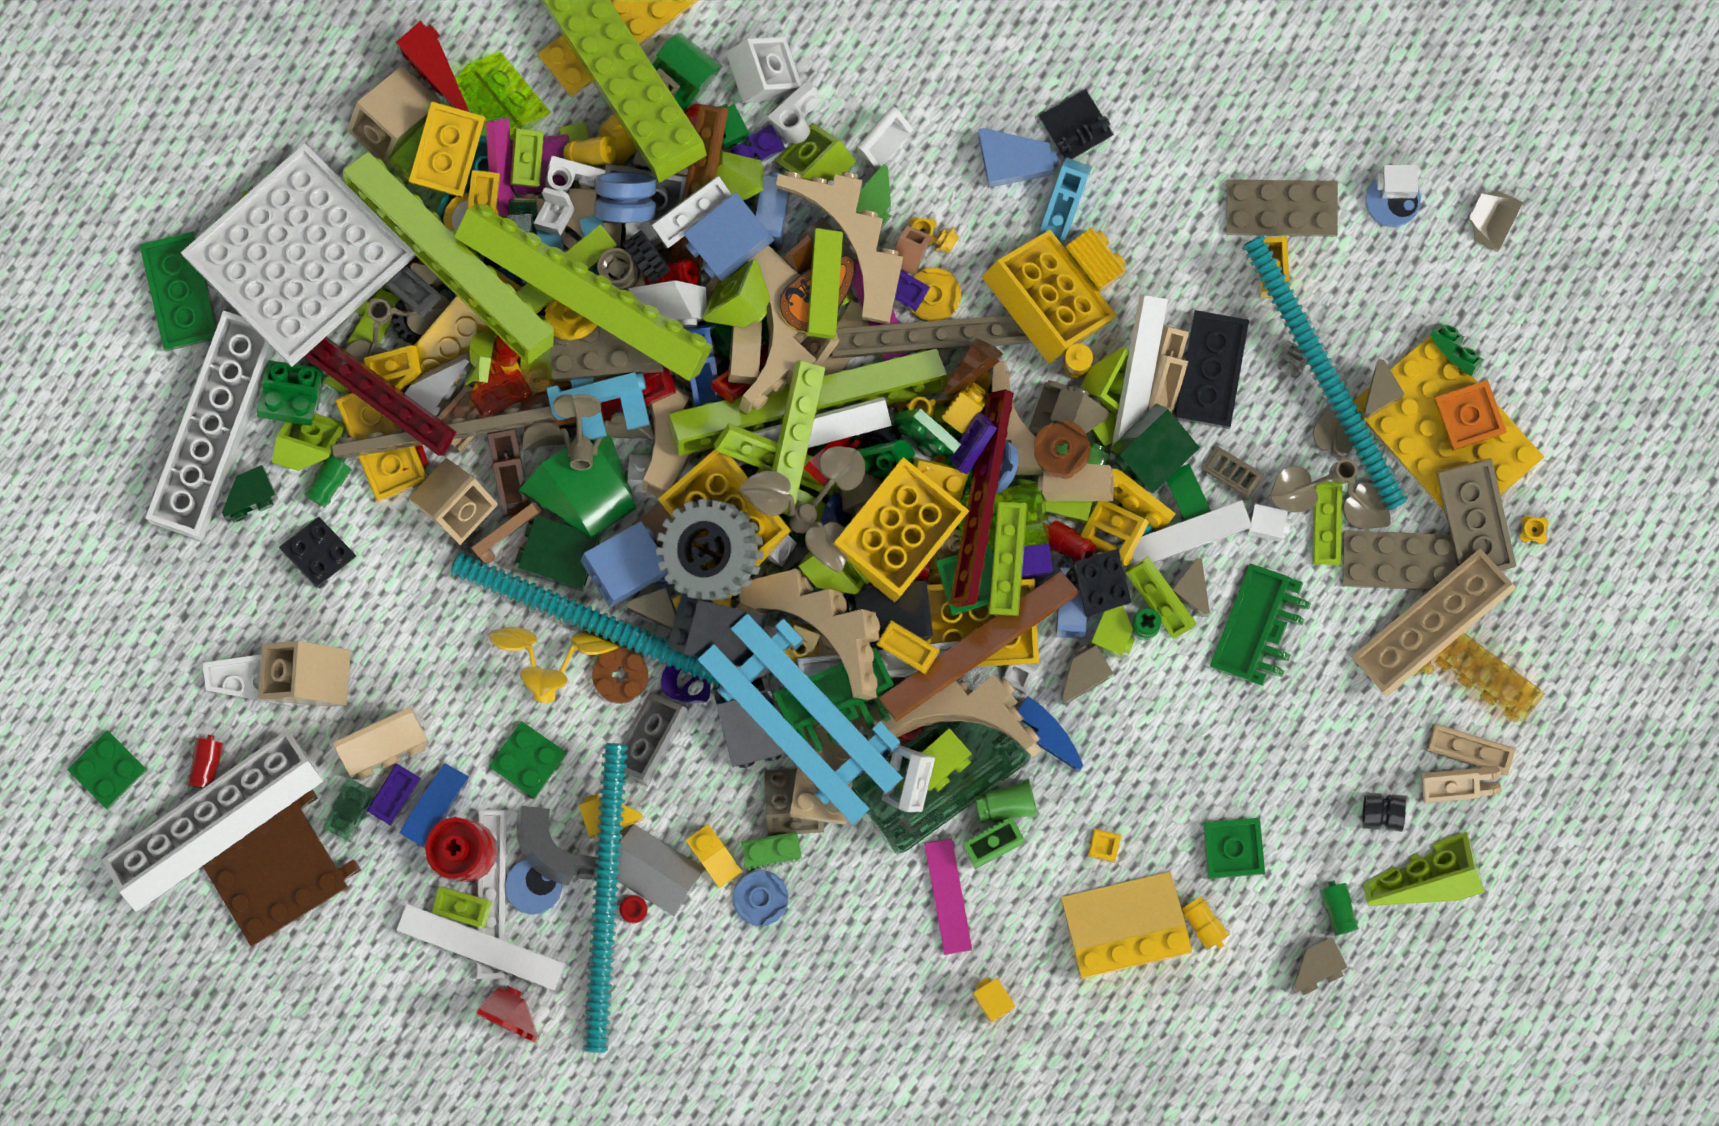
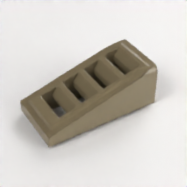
(1226, 480)

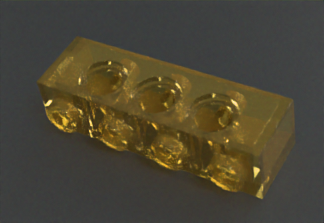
(1504, 676)

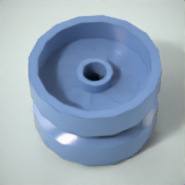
(625, 197)

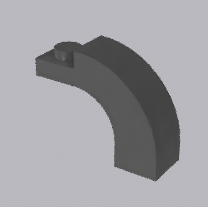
(544, 854)

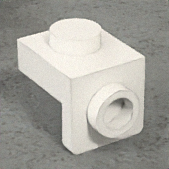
(555, 212)
(636, 471)

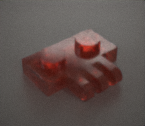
(500, 391)

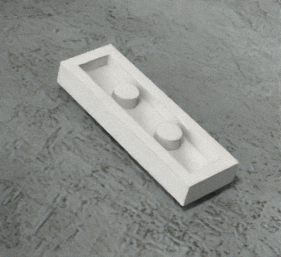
(690, 211)

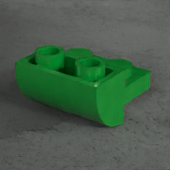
(687, 67)
(290, 393)
(883, 458)

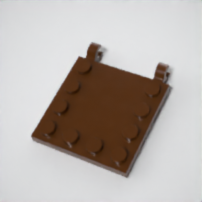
(277, 873)

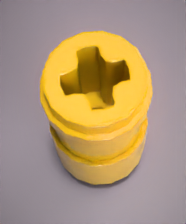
(591, 151)
(1078, 360)
(1205, 923)

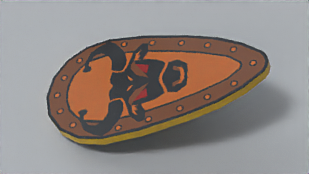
(795, 297)

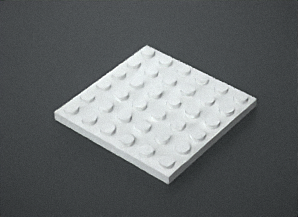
(298, 254)

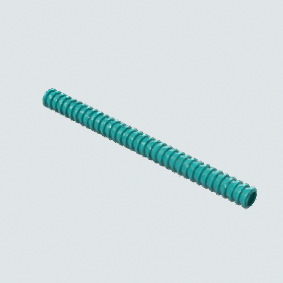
(1325, 373)
(577, 615)
(605, 898)

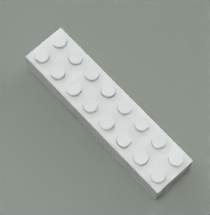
(211, 428)
(211, 820)

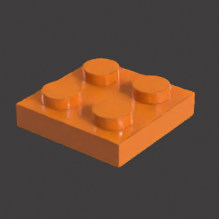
(1470, 415)

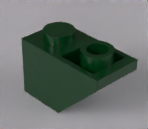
(249, 492)

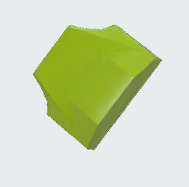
(480, 357)

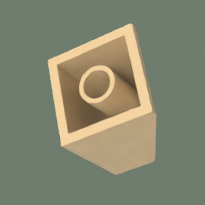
(391, 113)
(453, 500)
(304, 674)

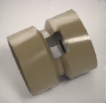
(618, 268)

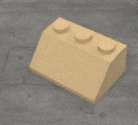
(382, 744)

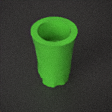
(1007, 802)

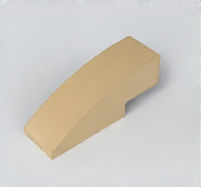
(745, 353)
(1169, 368)

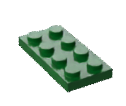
(178, 293)

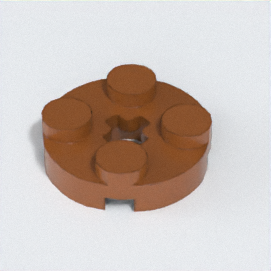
(1059, 434)
(629, 688)

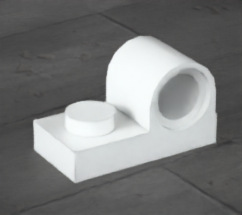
(793, 111)
(570, 171)

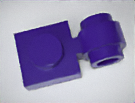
(763, 144)

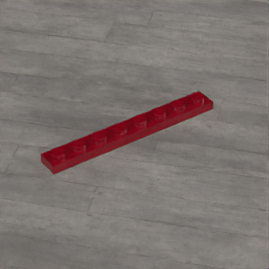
(382, 396)
(981, 503)

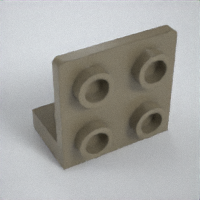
(778, 796)

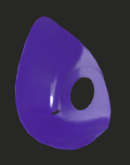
(670, 687)

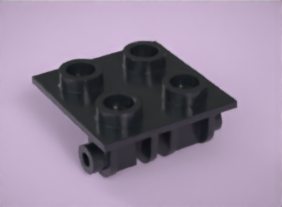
(1076, 125)
(317, 552)
(1100, 582)

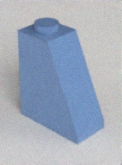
(1014, 158)
(773, 209)
(1071, 616)

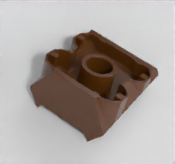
(976, 362)

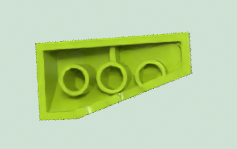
(1440, 876)

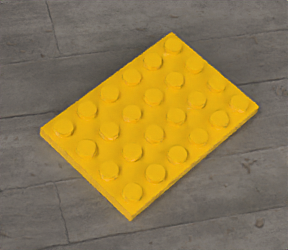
(1416, 432)

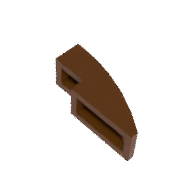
(508, 471)

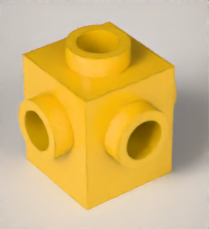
(810, 637)

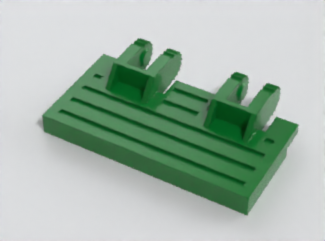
(1255, 623)
(837, 688)

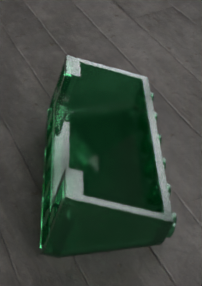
(993, 760)

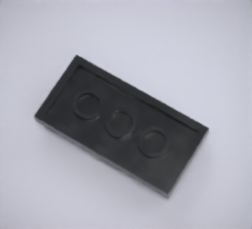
(1212, 369)

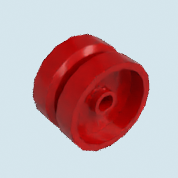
(461, 849)

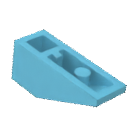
(1065, 199)

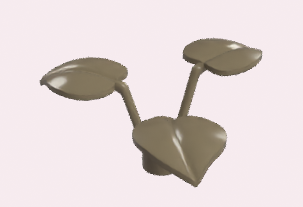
(381, 313)
(581, 449)
(1296, 492)
(770, 495)

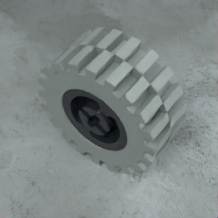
(722, 522)

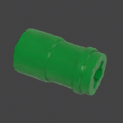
(327, 481)
(1146, 624)
(1339, 908)

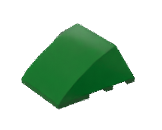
(583, 498)

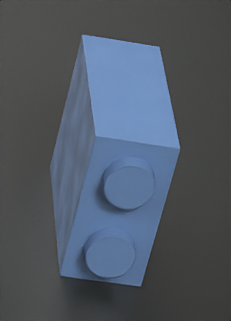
(727, 238)
(624, 564)

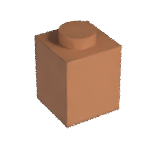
(912, 247)

